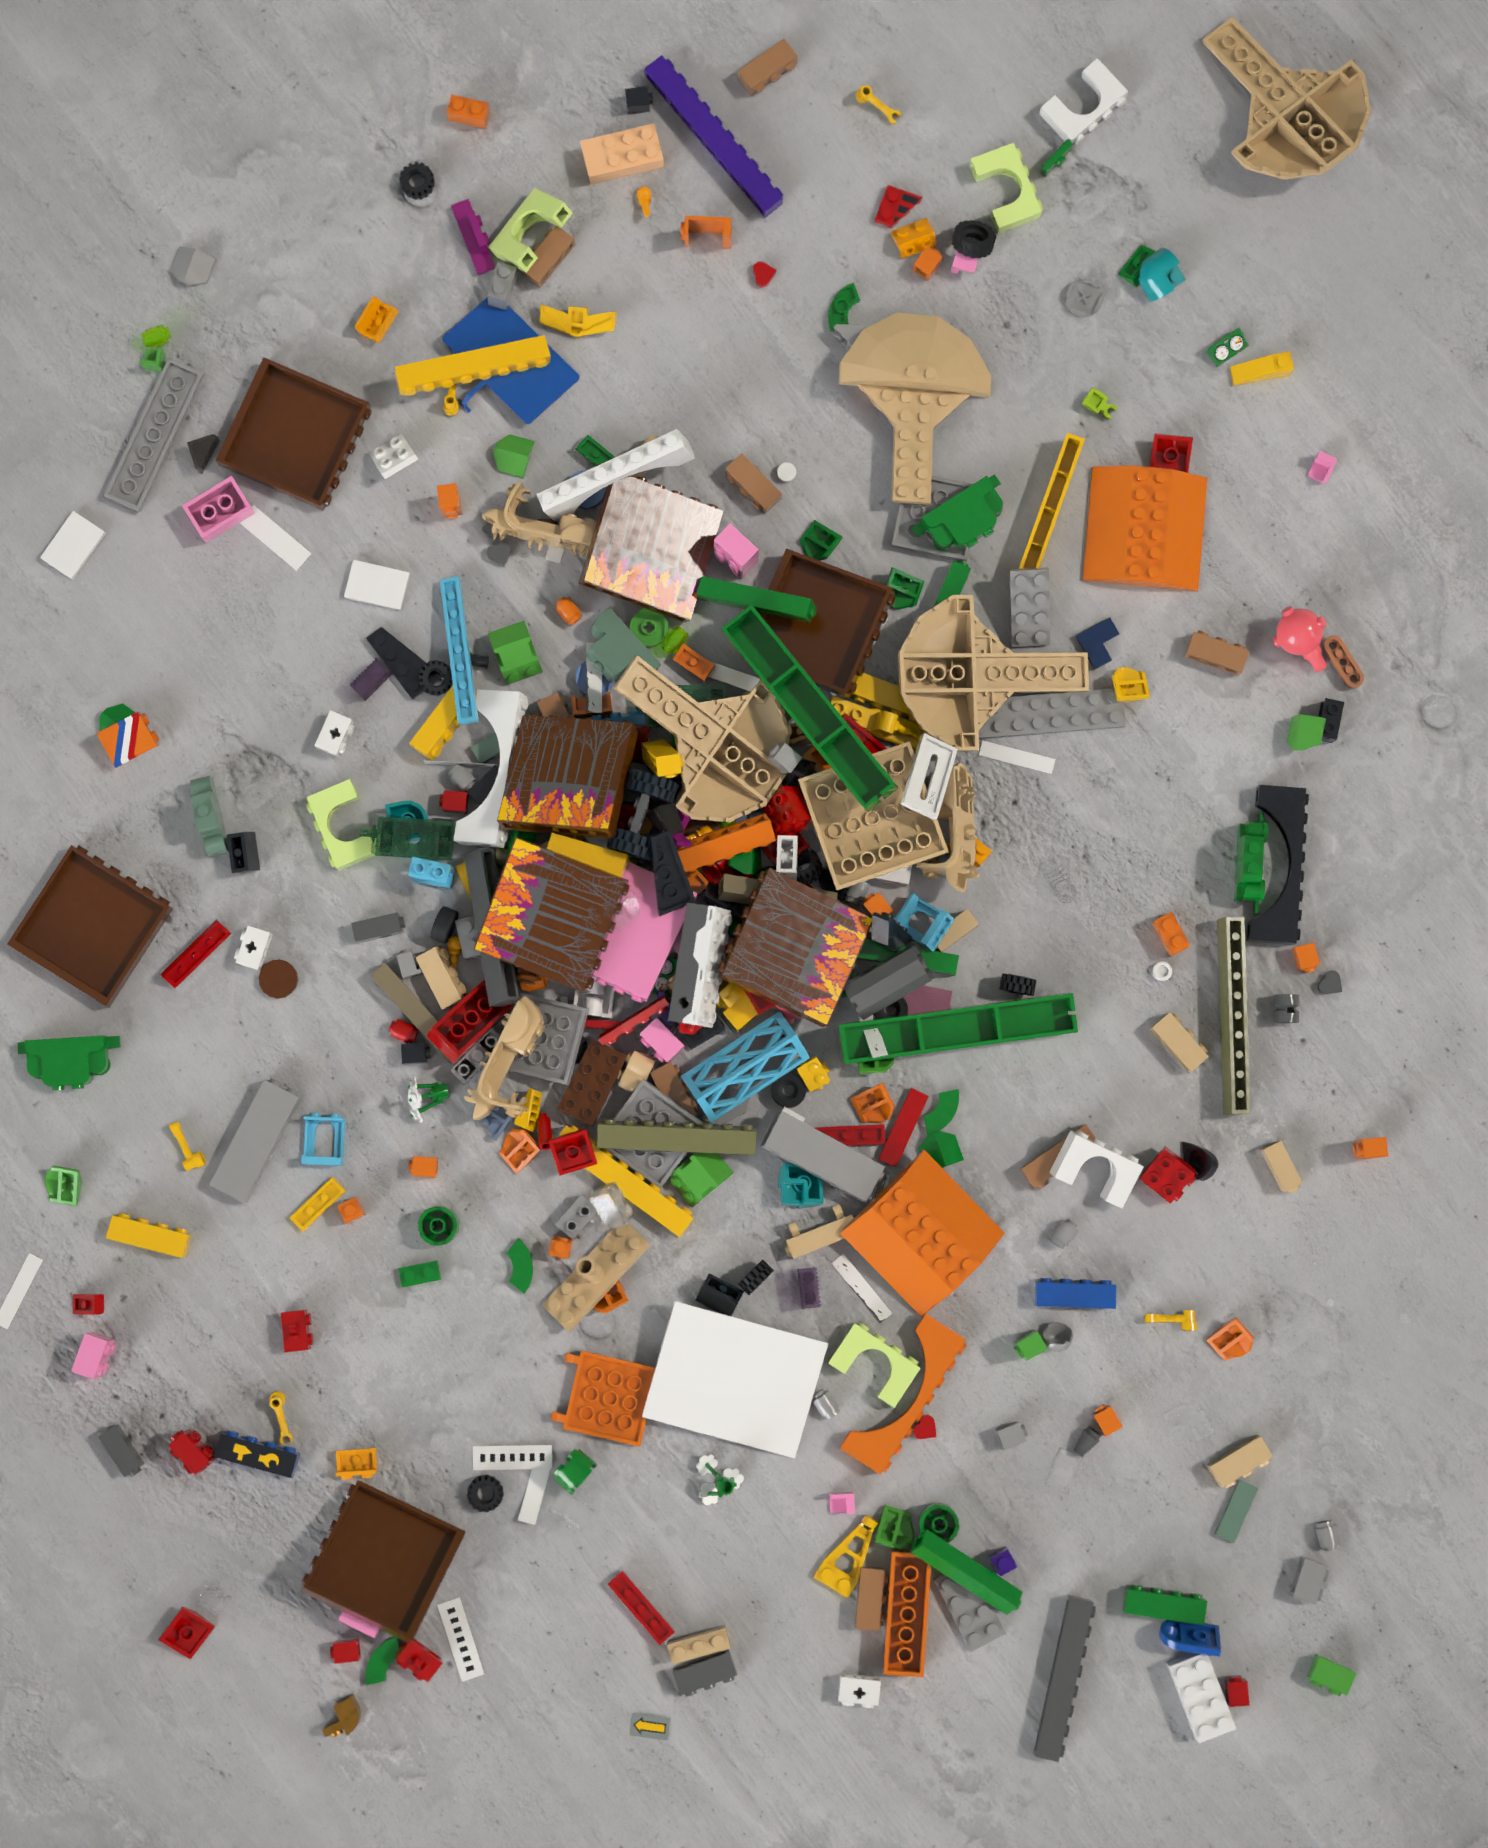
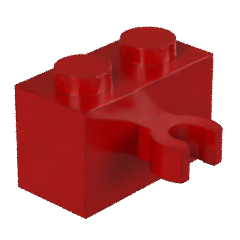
(296, 1330)
(418, 1659)

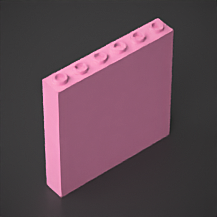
(641, 950)

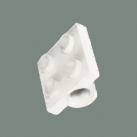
(393, 456)
(598, 1000)

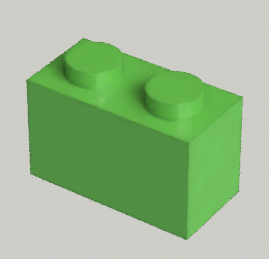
(1029, 1345)
(1331, 1674)

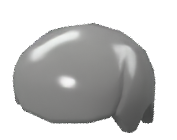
(1057, 1336)

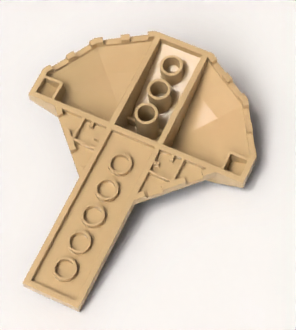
(1297, 119)
(915, 375)
(961, 674)
(719, 740)

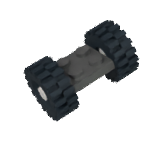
(649, 788)

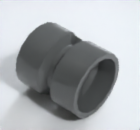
(1284, 1001)

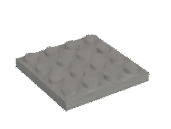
(911, 514)
(559, 1043)
(652, 1104)

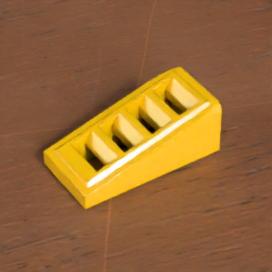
(528, 1119)

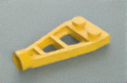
(837, 1578)

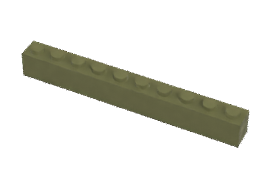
(1233, 1016)

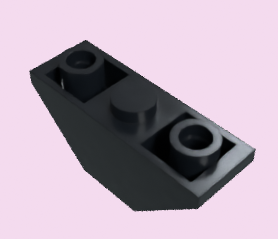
(888, 932)

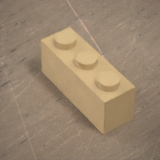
(442, 977)
(1179, 1042)
(1240, 1461)
(699, 1644)

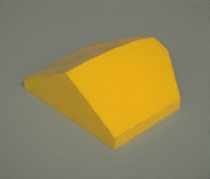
(1130, 685)

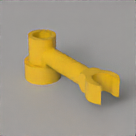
(862, 98)
(450, 404)
(192, 1160)
(1187, 1319)
(280, 1396)

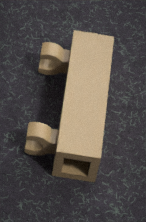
(818, 1237)

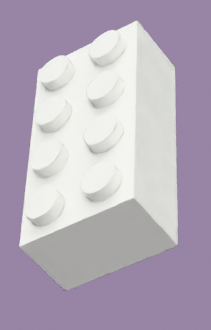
(1201, 1696)

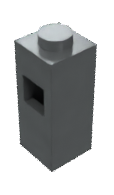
(378, 927)
(121, 1451)

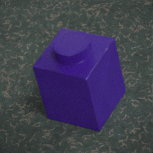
(1003, 1561)

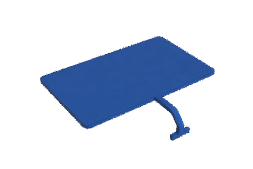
(523, 392)

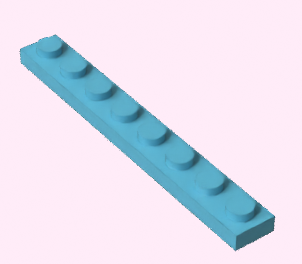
(459, 650)

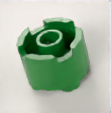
(427, 1228)
(574, 1471)
(939, 1511)

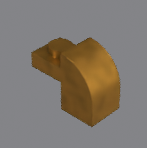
(349, 1717)

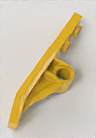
(881, 723)

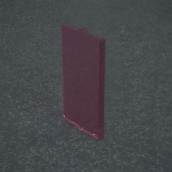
(926, 999)

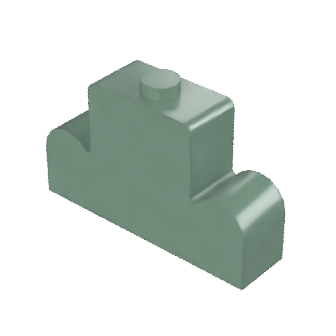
(616, 646)
(208, 816)

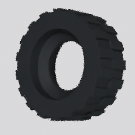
(973, 248)

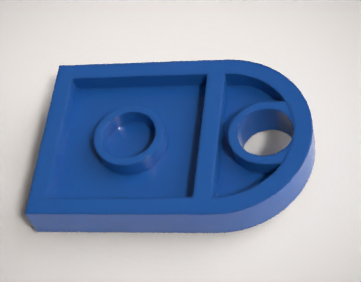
(1191, 1637)

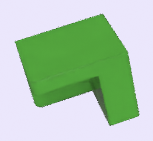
(154, 359)

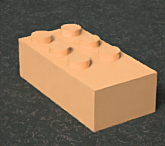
(622, 154)

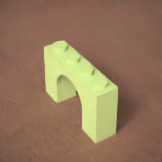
(1008, 162)
(536, 208)
(323, 806)
(902, 1368)

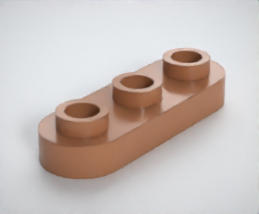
(1342, 653)

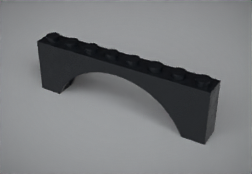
(1287, 811)

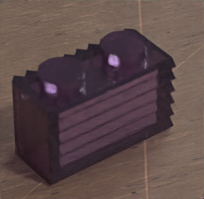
(370, 679)
(809, 1287)

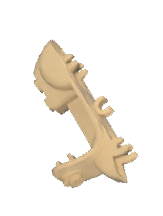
(570, 534)
(959, 810)
(519, 1037)

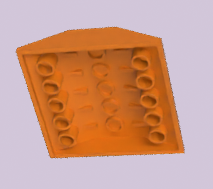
(1145, 527)
(923, 1234)

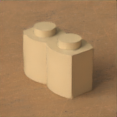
(638, 1068)

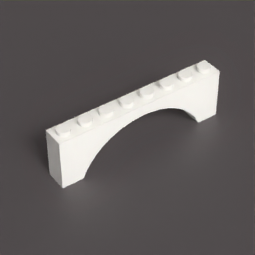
(663, 451)
(505, 714)

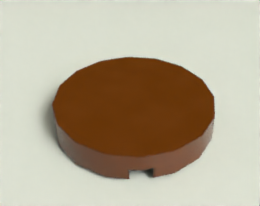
(278, 979)

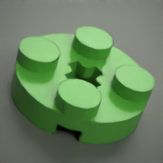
(656, 619)

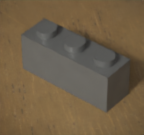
(705, 1673)

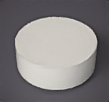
(786, 472)
(1162, 971)

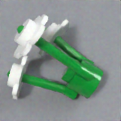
(438, 1093)
(723, 1485)

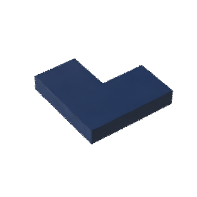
(1093, 642)

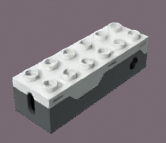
(696, 971)

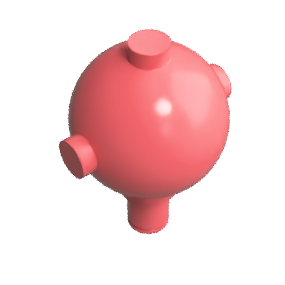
(1300, 634)

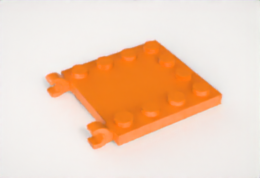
(607, 1398)

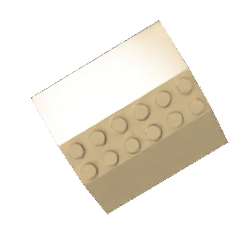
(871, 843)

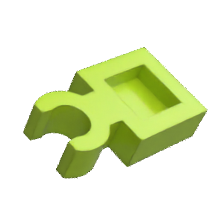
(1096, 402)

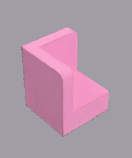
(963, 263)
(1322, 467)
(842, 1502)

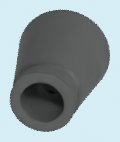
(1087, 1441)

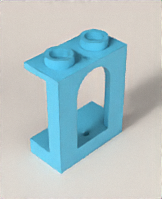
(431, 872)
(937, 930)
(309, 1140)

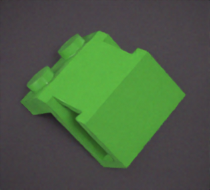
(515, 652)
(700, 1176)

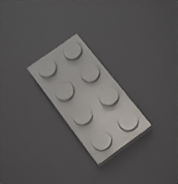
(1029, 607)
(971, 1613)

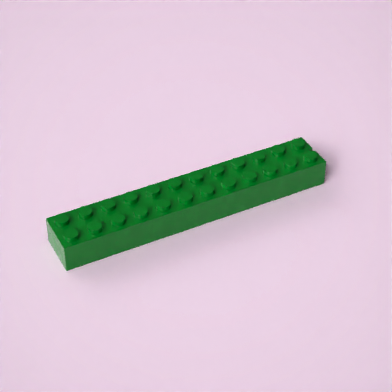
(809, 708)
(961, 1027)

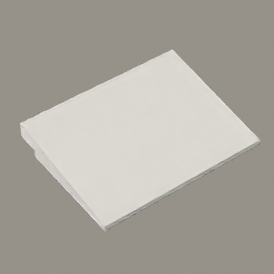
(734, 1379)

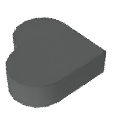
(499, 553)
(1330, 983)

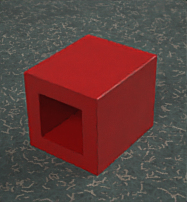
(454, 802)
(346, 1651)
(1236, 1691)

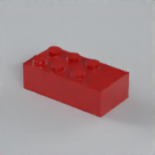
(466, 1023)

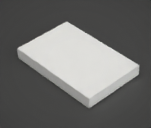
(72, 545)
(377, 585)

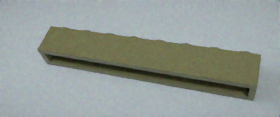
(679, 1138)

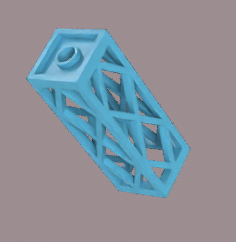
(758, 1059)

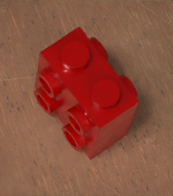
(787, 811)
(1168, 1175)
(191, 1451)

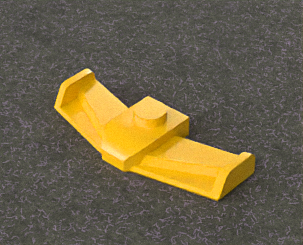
(577, 320)

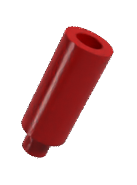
(544, 1131)

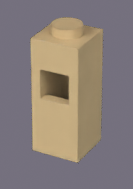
(960, 927)
(1282, 1167)

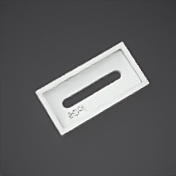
(945, 759)

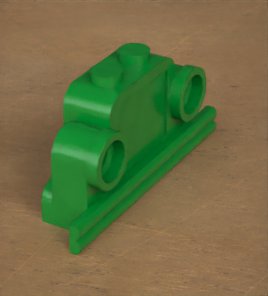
(964, 516)
(1249, 862)
(68, 1060)

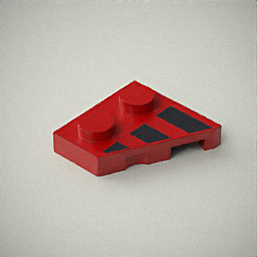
(895, 206)

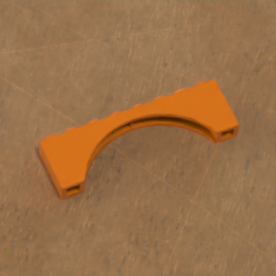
(878, 1445)

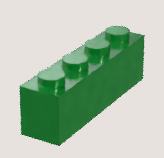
(1163, 1605)

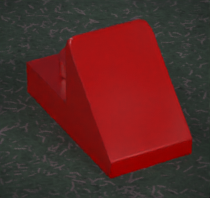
(88, 1304)

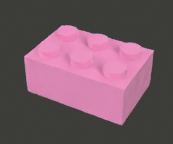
(218, 509)
(735, 551)

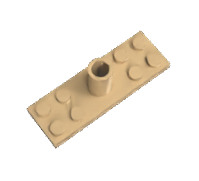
(595, 1275)

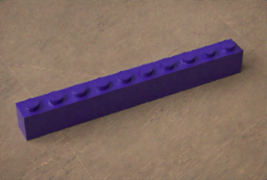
(713, 136)

